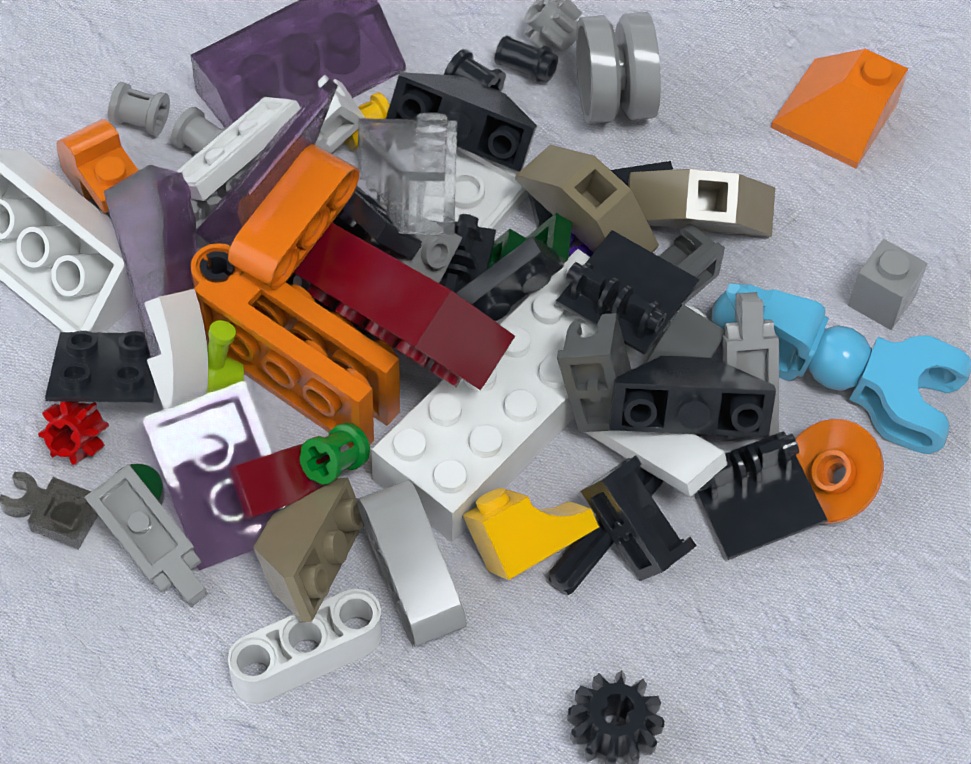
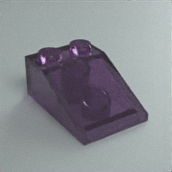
(194, 452)

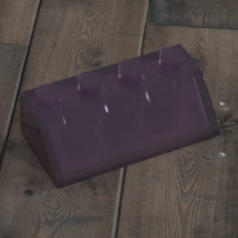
(294, 50)

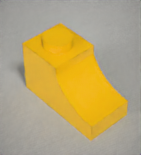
(517, 535)

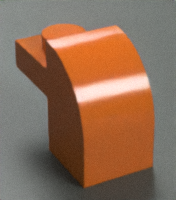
(94, 160)

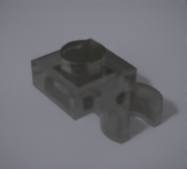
(54, 512)

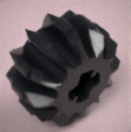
(625, 703)

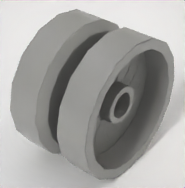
(618, 67)

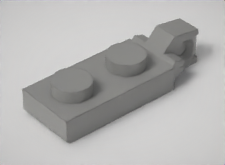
(753, 347)
(148, 534)

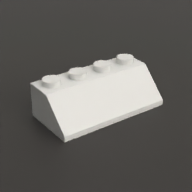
(59, 248)

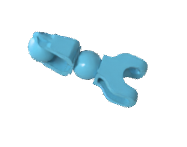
(840, 358)

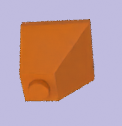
(842, 103)

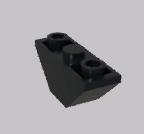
(485, 117)
(691, 398)

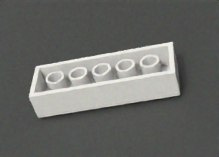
(480, 440)

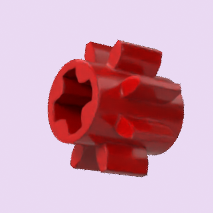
(73, 430)

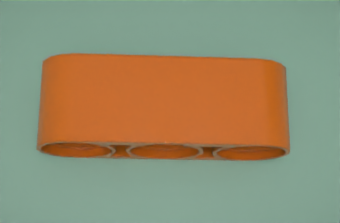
(293, 216)

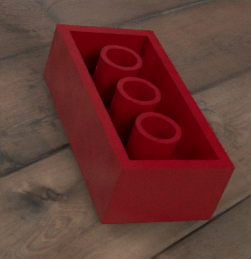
(404, 307)

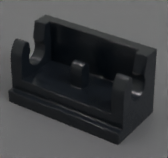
(635, 520)

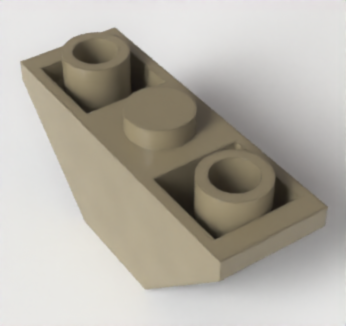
(587, 195)
(705, 200)
(308, 545)

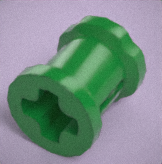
(320, 446)

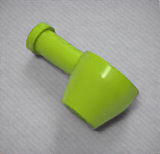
(222, 369)

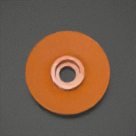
(837, 445)

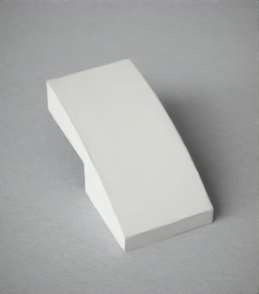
(183, 364)

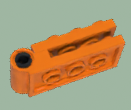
(298, 347)

